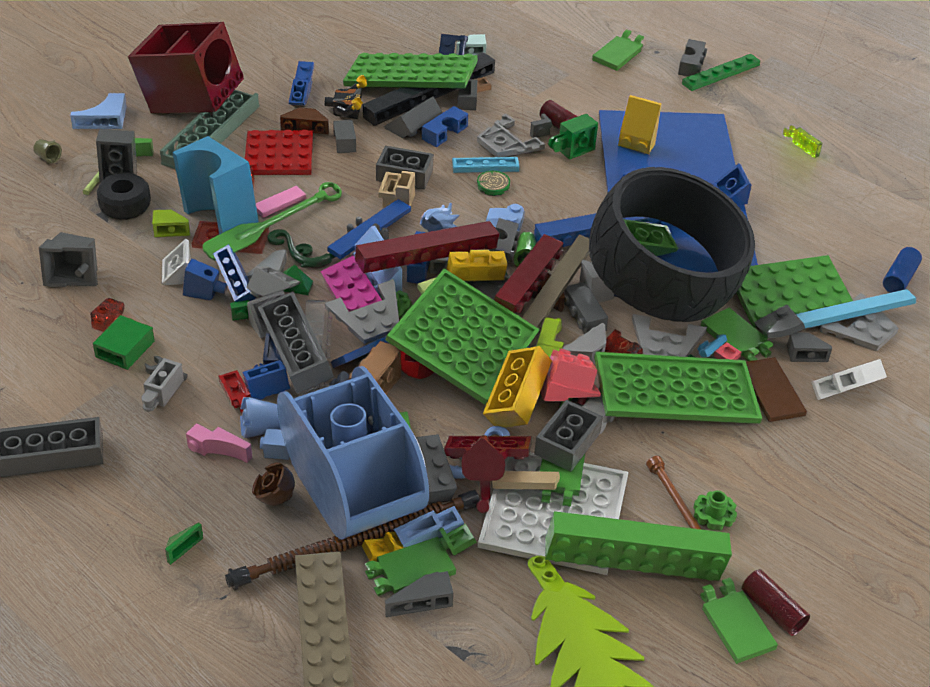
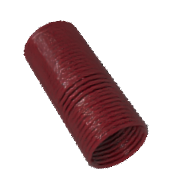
(556, 113)
(773, 598)

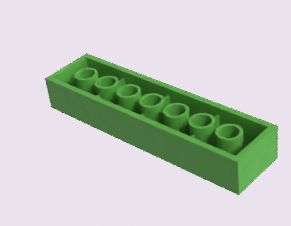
(637, 546)

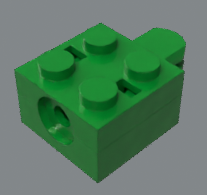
(575, 137)

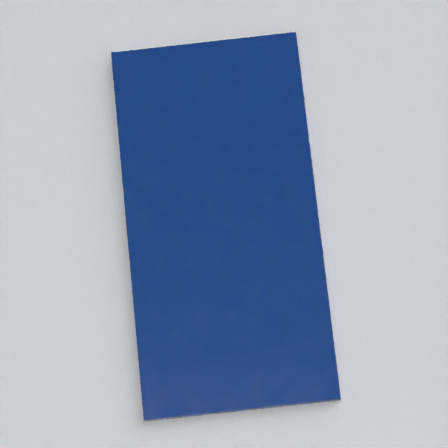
(685, 143)

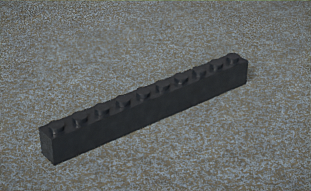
(406, 98)

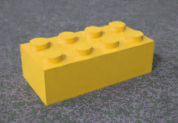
(517, 387)

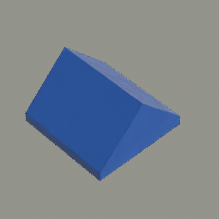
(735, 185)

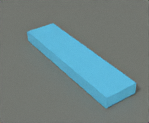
(484, 164)

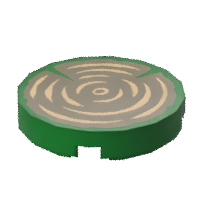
(493, 182)

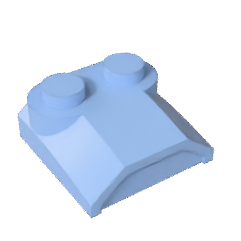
(513, 213)

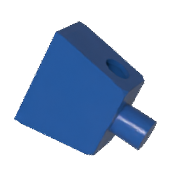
(202, 281)

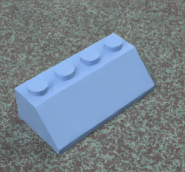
(380, 276)

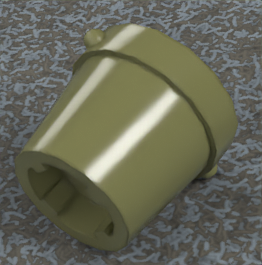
(48, 150)

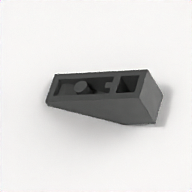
(425, 594)

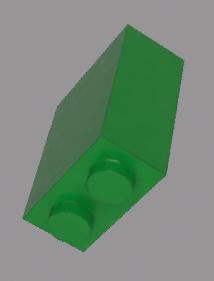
(123, 342)

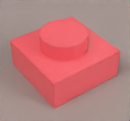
(727, 352)

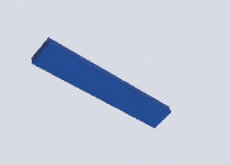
(384, 218)

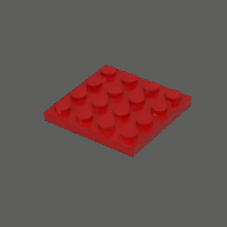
(280, 152)

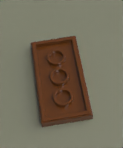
(774, 390)

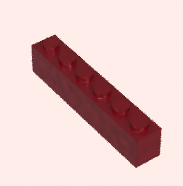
(530, 273)

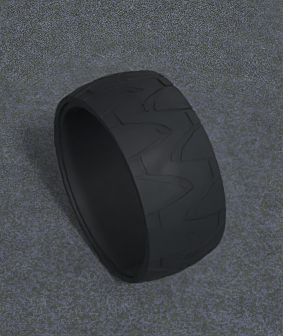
(651, 282)

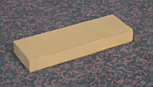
(527, 480)

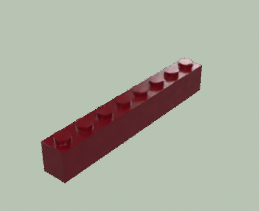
(425, 246)

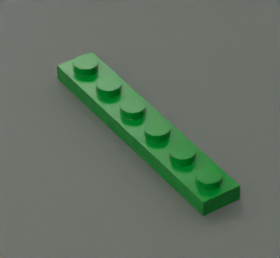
(720, 72)

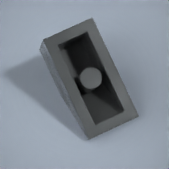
(807, 348)

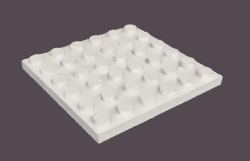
(520, 521)

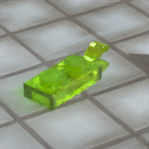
(804, 140)

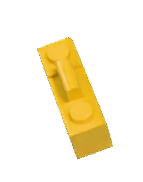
(478, 265)

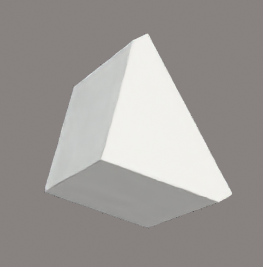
(175, 264)

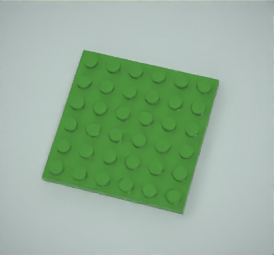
(461, 334)

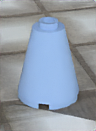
(258, 417)

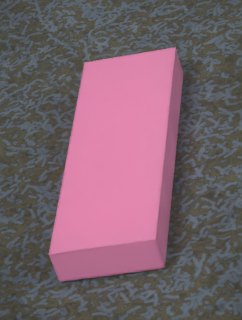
(280, 201)

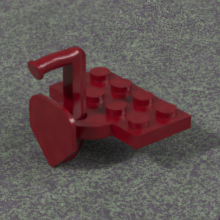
(485, 458)

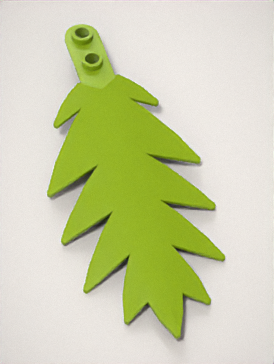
(579, 626)

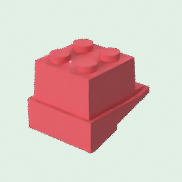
(570, 378)

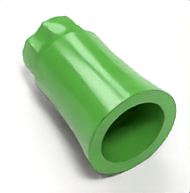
(524, 246)

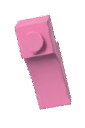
(218, 442)

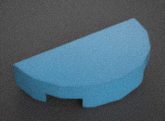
(706, 348)

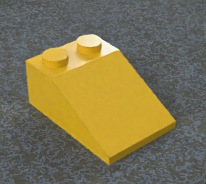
(640, 124)

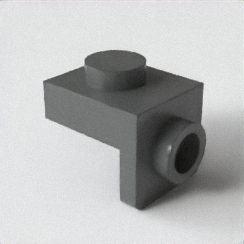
(541, 127)

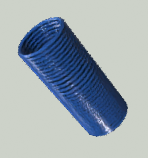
(902, 270)

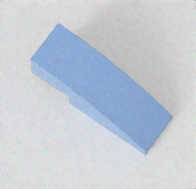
(428, 526)

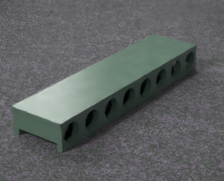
(216, 126)

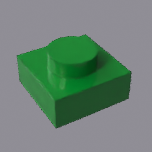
(239, 310)

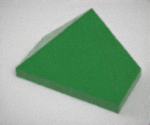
(305, 282)
(182, 542)

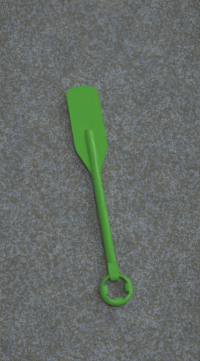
(248, 234)

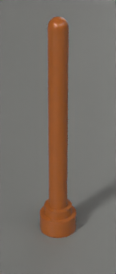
(656, 466)

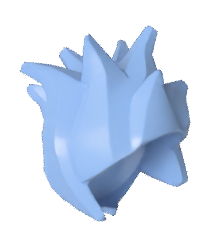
(438, 218)

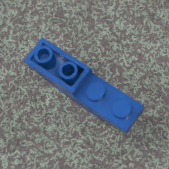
(302, 83)

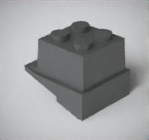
(68, 261)

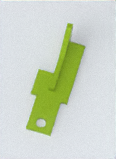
(548, 334)

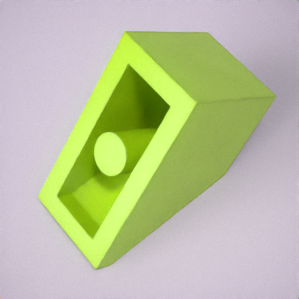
(169, 224)

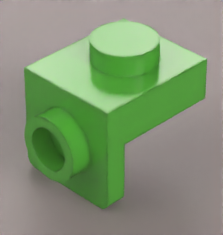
(458, 539)

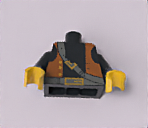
(347, 101)

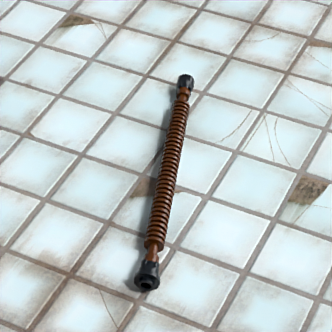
(244, 575)

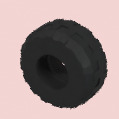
(123, 196)

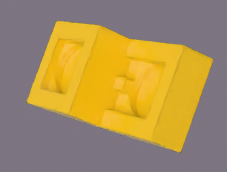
(379, 547)

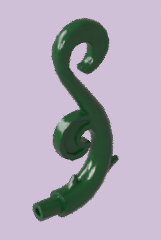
(303, 248)

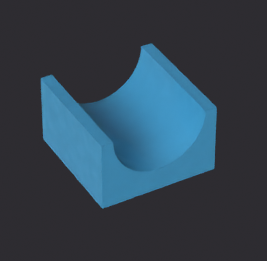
(216, 180)

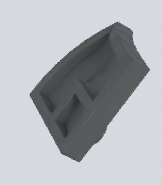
(779, 323)

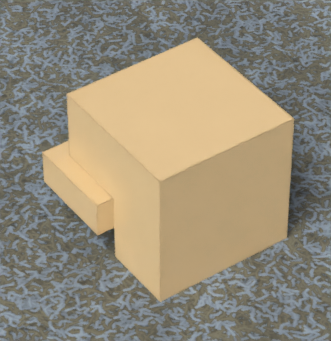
(396, 187)

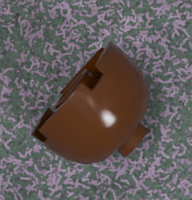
(275, 485)

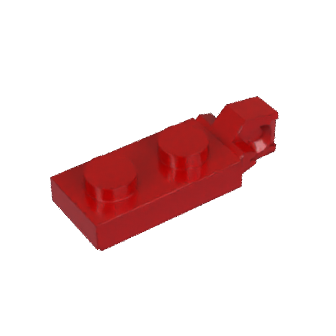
(234, 388)

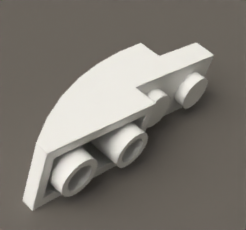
(848, 379)

